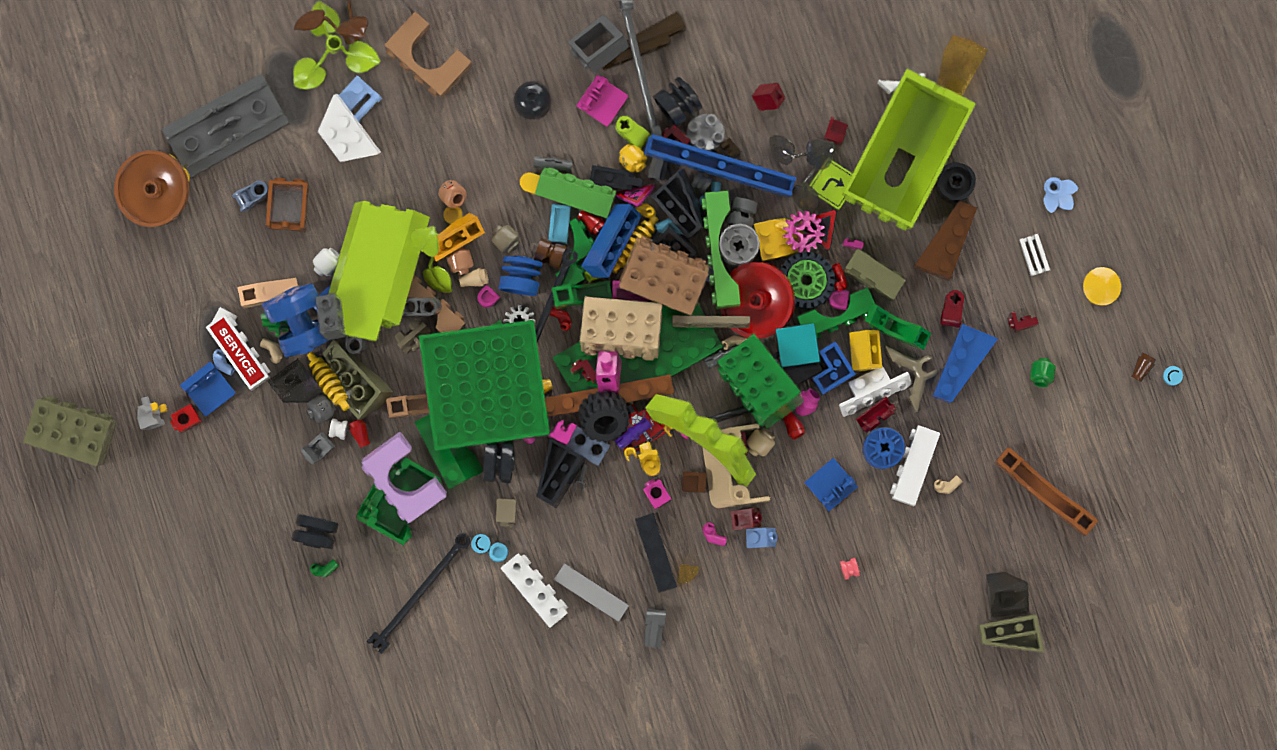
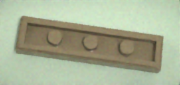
(712, 321)

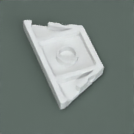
(345, 133)

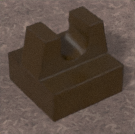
(728, 148)

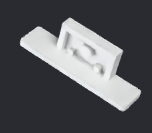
(872, 388)

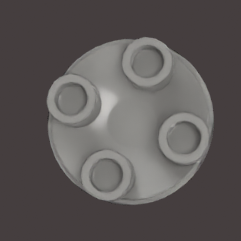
(706, 132)

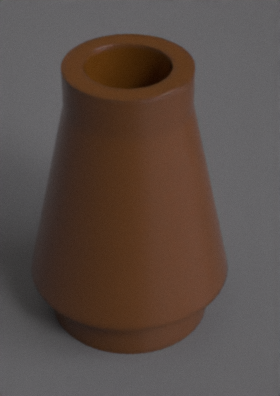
(1143, 366)

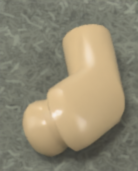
(732, 341)
(274, 348)

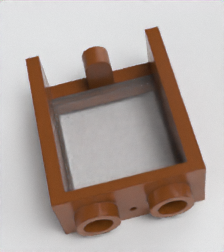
(287, 205)

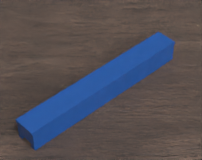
(720, 165)

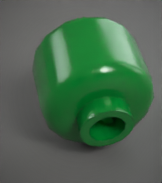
(1042, 372)

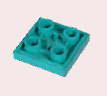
(797, 345)

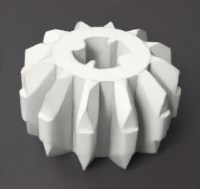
(519, 313)

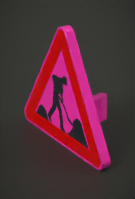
(635, 196)

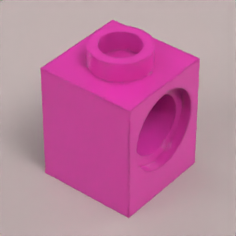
(656, 502)

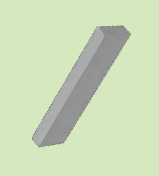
(591, 592)

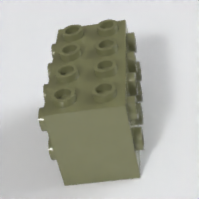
(70, 430)

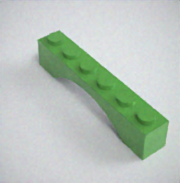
(725, 288)

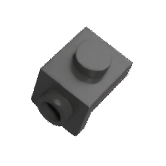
(317, 449)

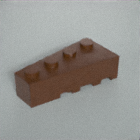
(944, 249)

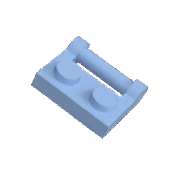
(355, 93)

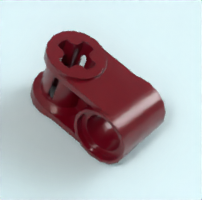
(951, 312)

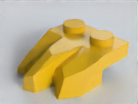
(771, 239)

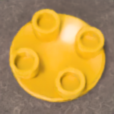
(1102, 286)

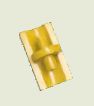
(649, 459)

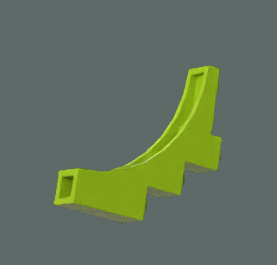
(725, 448)

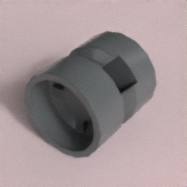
(743, 206)

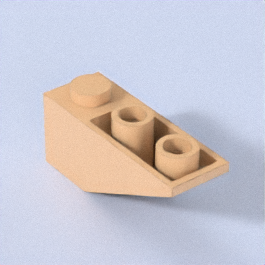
(258, 293)

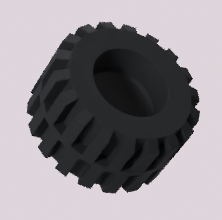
(607, 405)

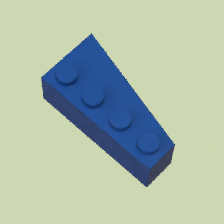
(964, 357)

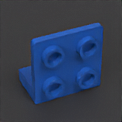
(208, 388)

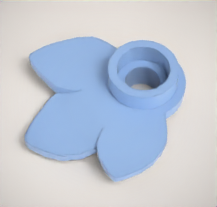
(1061, 196)

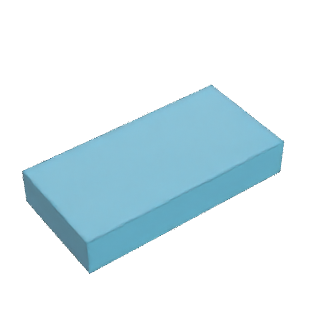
(559, 223)

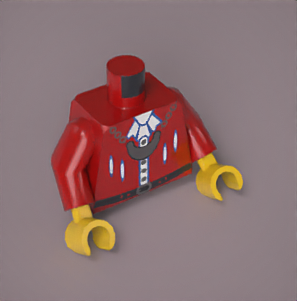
(653, 433)

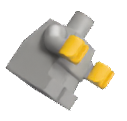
(149, 414)

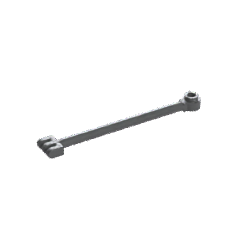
(625, 8)

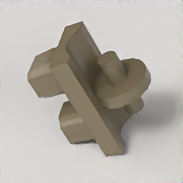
(411, 341)

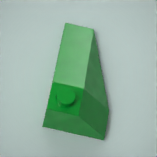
(454, 464)

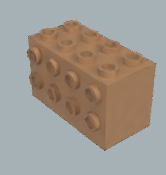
(664, 275)

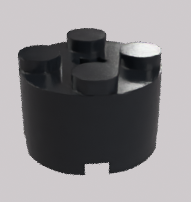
(955, 171)

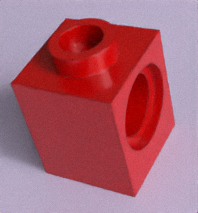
(194, 418)

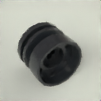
(677, 102)

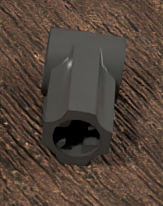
(657, 169)
(654, 625)

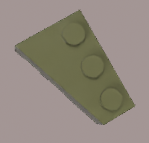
(874, 274)
(1014, 633)

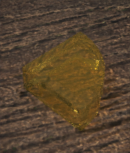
(687, 573)

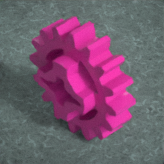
(802, 239)

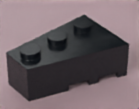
(558, 472)

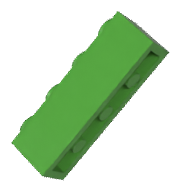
(575, 192)

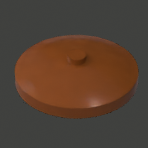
(151, 188)

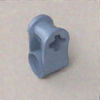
(250, 196)

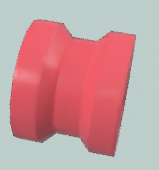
(849, 568)

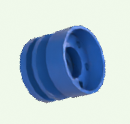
(520, 275)
(872, 448)

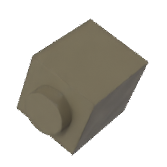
(506, 512)

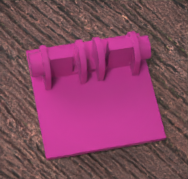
(602, 100)

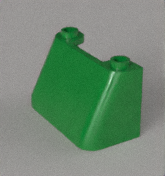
(382, 516)

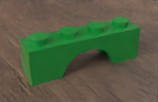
(858, 306)

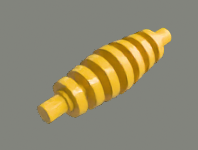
(645, 230)
(328, 381)

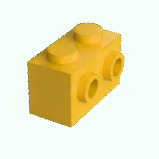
(865, 350)

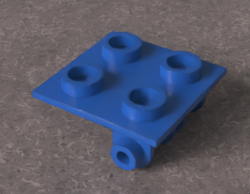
(831, 484)

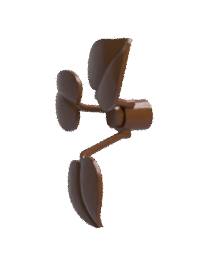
(350, 30)

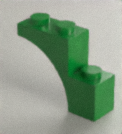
(582, 246)
(575, 295)

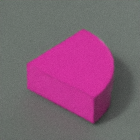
(853, 244)

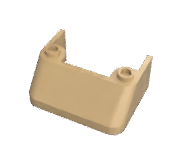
(719, 479)

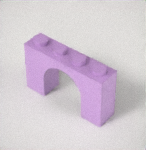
(410, 503)

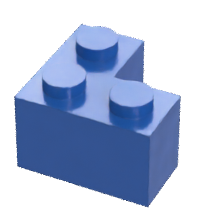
(837, 369)

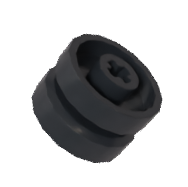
(499, 462)
(315, 531)

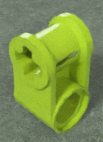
(634, 134)

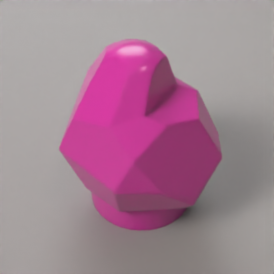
(810, 402)

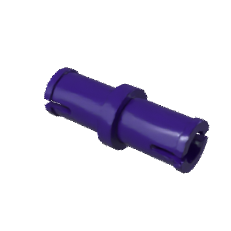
(633, 433)

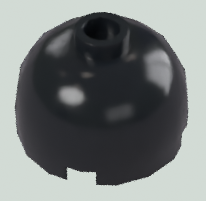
(532, 100)

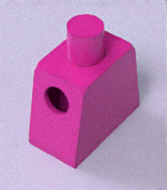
(608, 366)

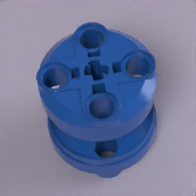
(293, 308)

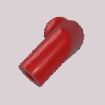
(841, 283)

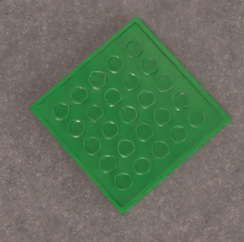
(484, 385)

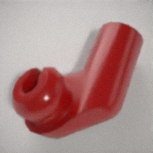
(563, 317)

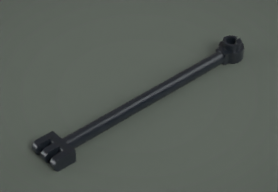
(559, 281)
(381, 639)

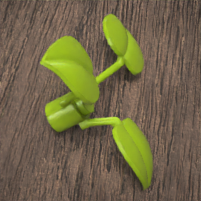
(359, 59)
(427, 241)

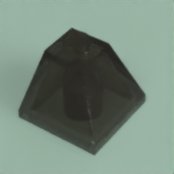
(295, 384)
(1007, 594)

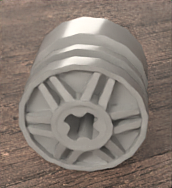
(738, 234)

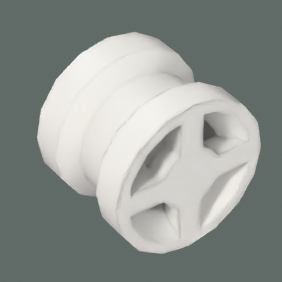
(338, 429)

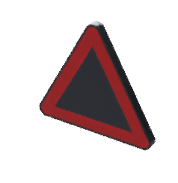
(828, 221)

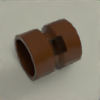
(550, 253)

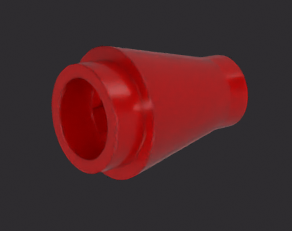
(592, 222)
(793, 426)
(359, 432)

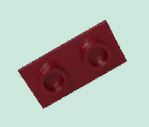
(881, 410)

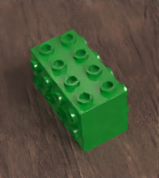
(759, 382)

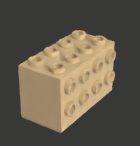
(622, 327)

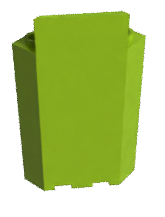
(376, 267)

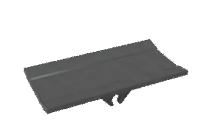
(225, 126)

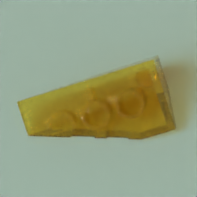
(960, 64)

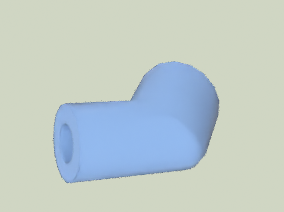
(221, 363)

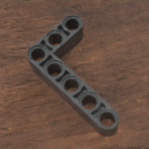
(420, 310)

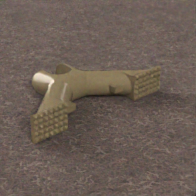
(920, 376)

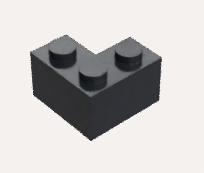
(675, 240)

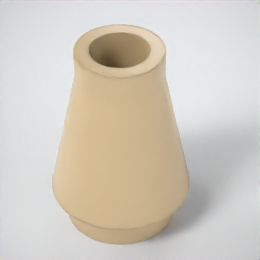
(474, 278)

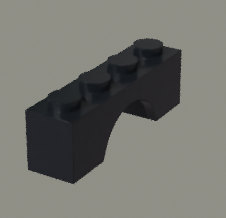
(656, 553)

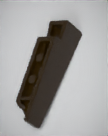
(652, 38)

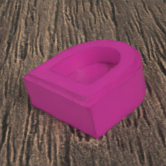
(487, 297)
(839, 300)

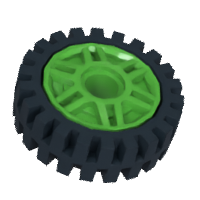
(821, 276)

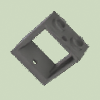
(604, 54)

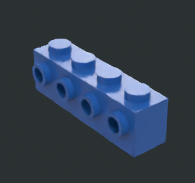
(611, 240)

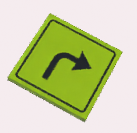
(831, 184)

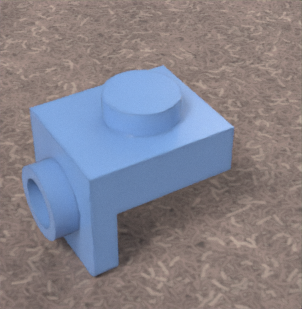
(761, 537)

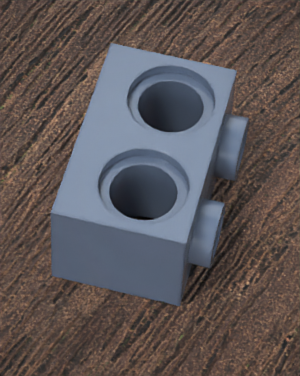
(585, 449)

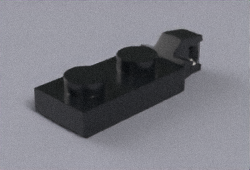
(614, 178)

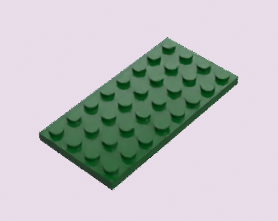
(677, 352)

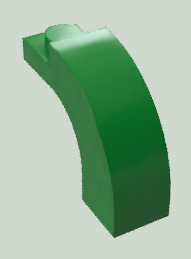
(897, 328)

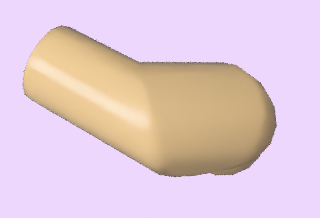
(947, 487)

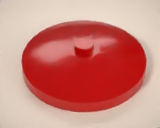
(764, 296)

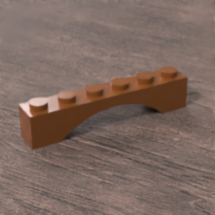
(1050, 496)

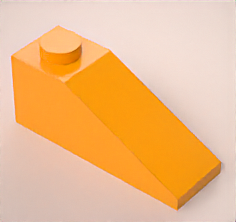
(458, 235)

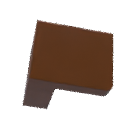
(694, 482)

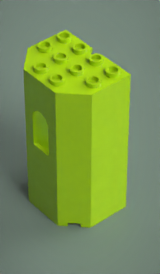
(921, 122)

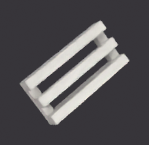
(1039, 270)

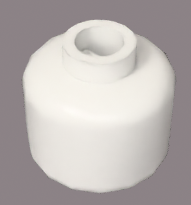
(326, 262)

